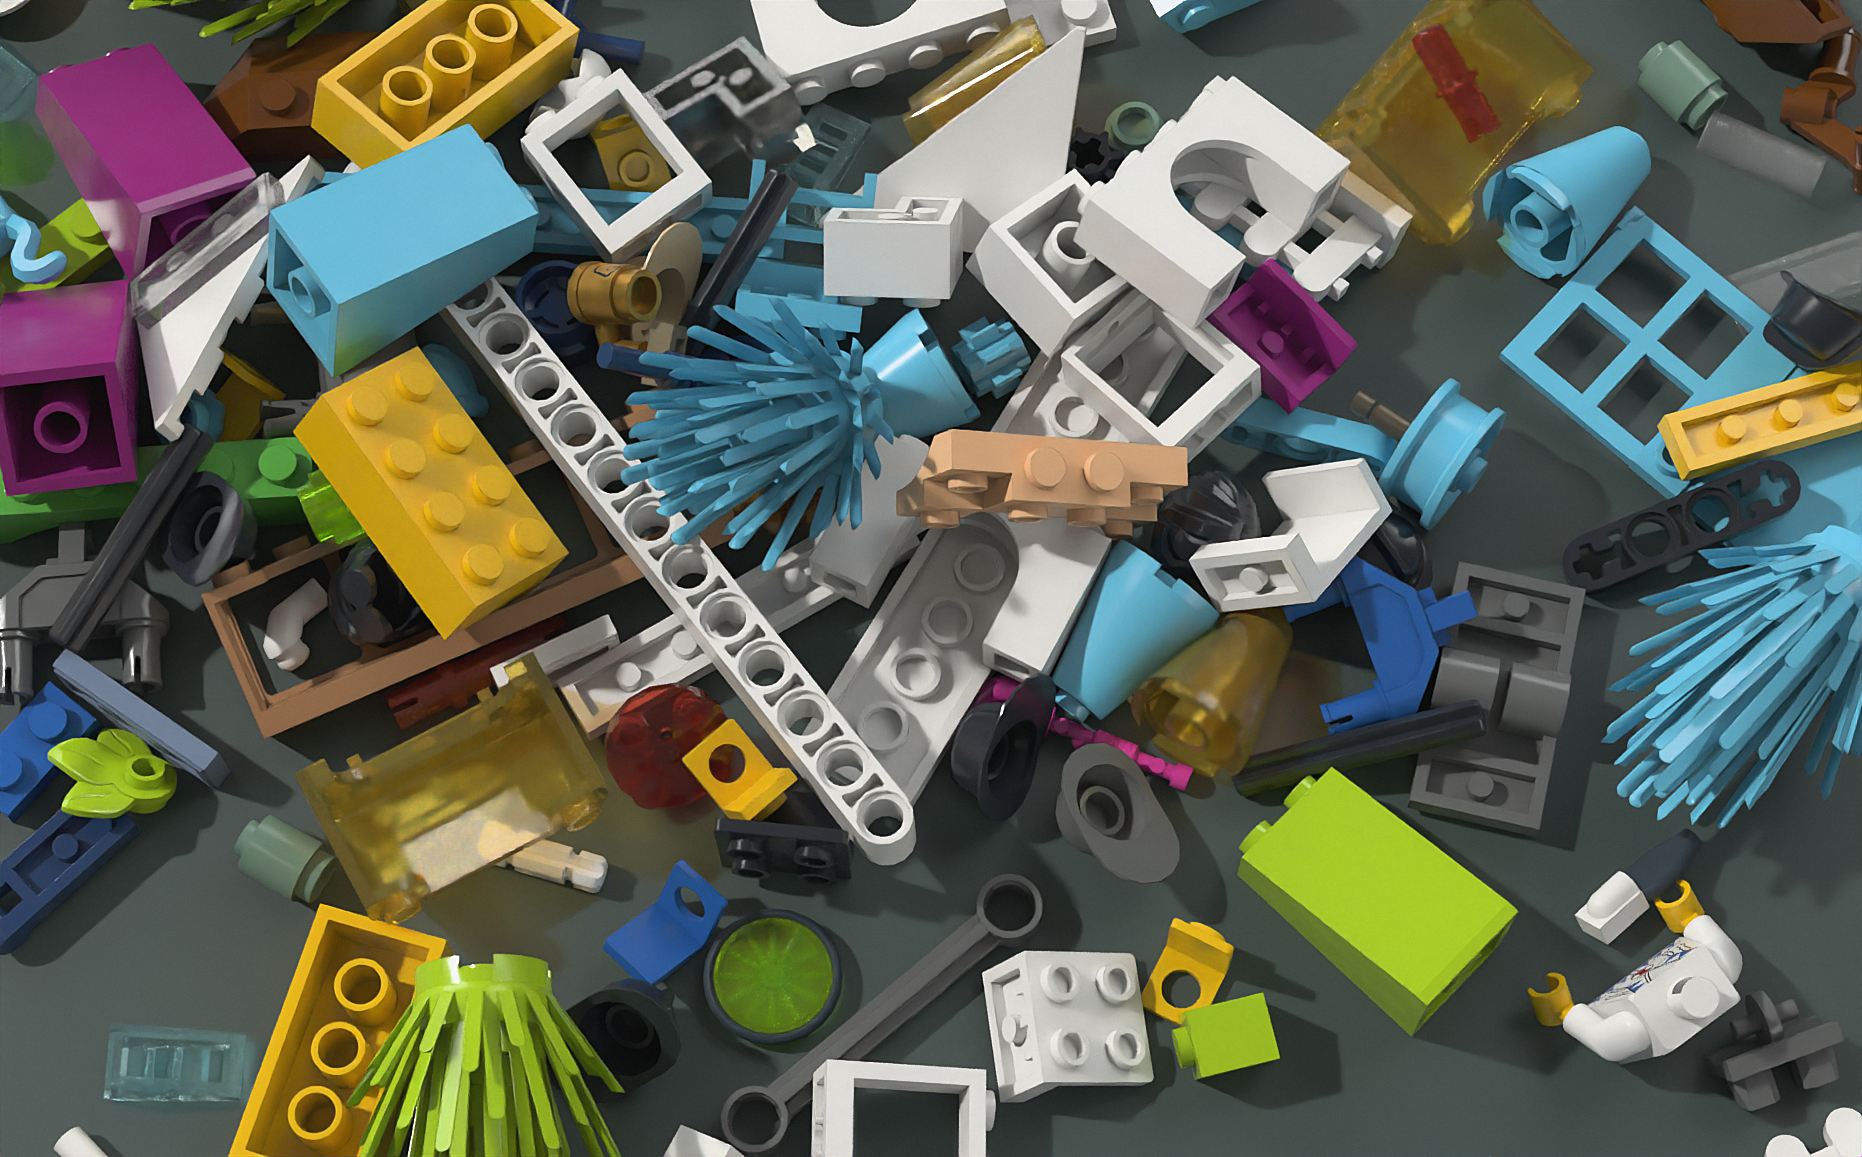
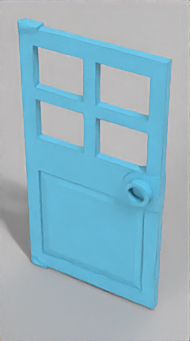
(1826, 470)

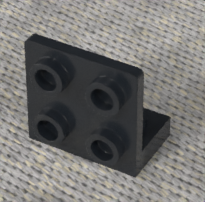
(793, 839)

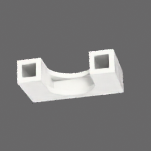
(828, 56)
(1223, 139)
(1052, 559)

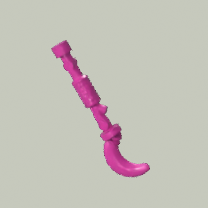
(1000, 688)

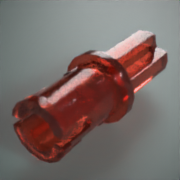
(1455, 82)

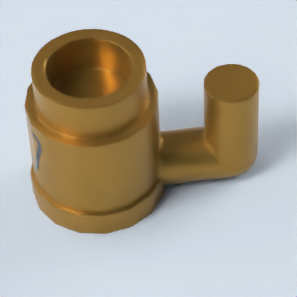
(613, 297)

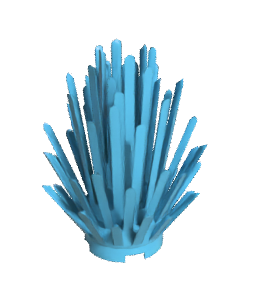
(776, 421)
(1754, 680)

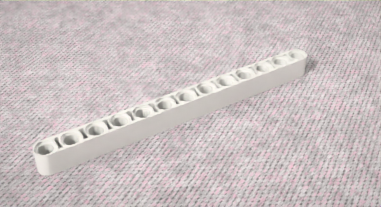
(664, 563)

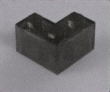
(732, 105)

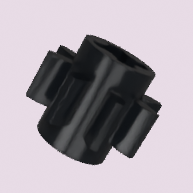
(1092, 157)

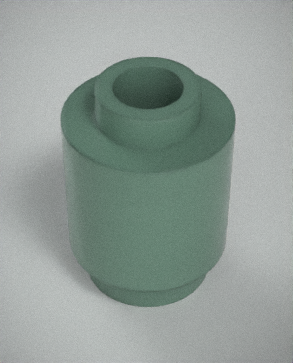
(1681, 84)
(284, 859)

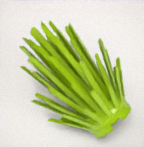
(483, 1066)

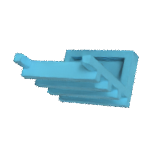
(801, 283)

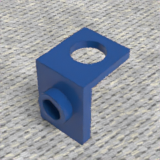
(667, 931)

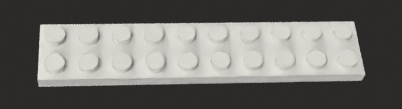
(925, 646)

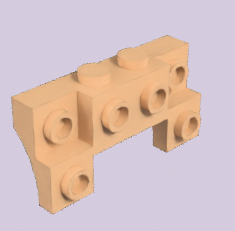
(1042, 478)

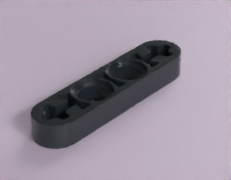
(1683, 534)

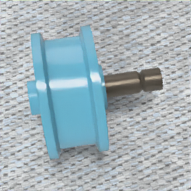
(1436, 452)

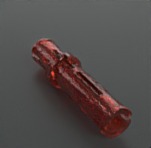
(466, 677)

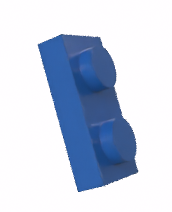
(26, 743)

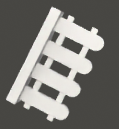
(1358, 228)

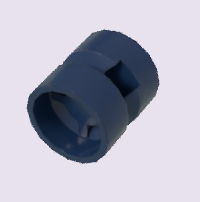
(545, 305)

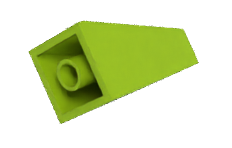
(1374, 897)

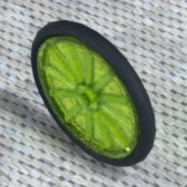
(773, 977)

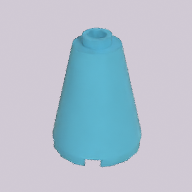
(1565, 199)
(917, 380)
(1127, 632)

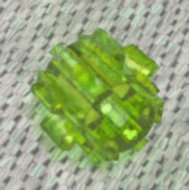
(326, 510)

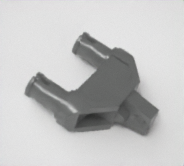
(41, 596)

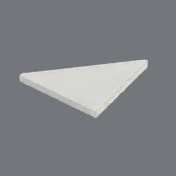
(998, 147)
(184, 346)

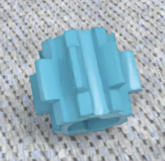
(990, 357)

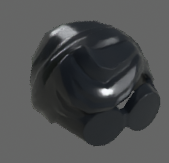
(1205, 512)
(370, 599)

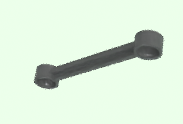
(887, 1011)

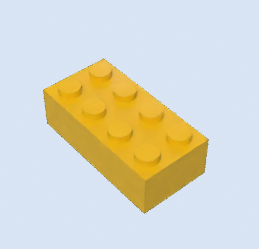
(440, 71)
(430, 491)
(334, 1020)

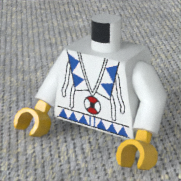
(1661, 999)

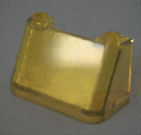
(1411, 141)
(456, 796)

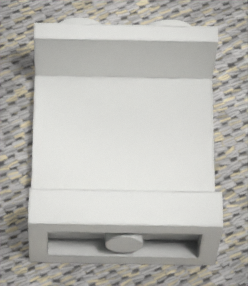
(1326, 521)

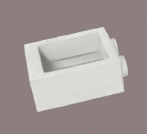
(646, 221)
(1201, 416)
(835, 1095)

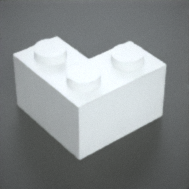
(895, 252)

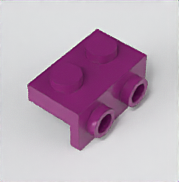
(1283, 334)

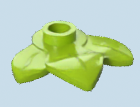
(113, 775)

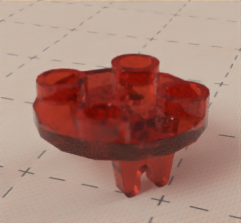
(640, 755)

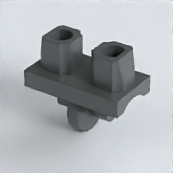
(1802, 1044)

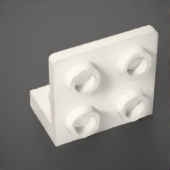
(1066, 1022)

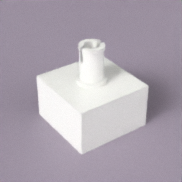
(1041, 272)

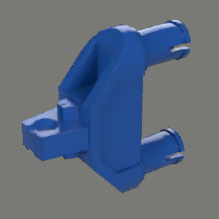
(1400, 634)

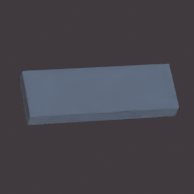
(141, 719)

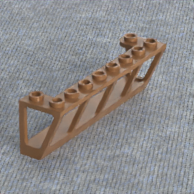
(390, 664)

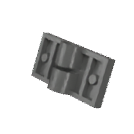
(1518, 669)

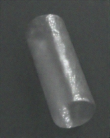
(1761, 157)

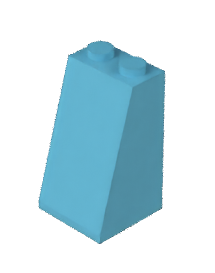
(396, 244)

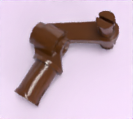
(1814, 105)

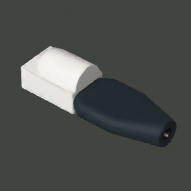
(1628, 893)

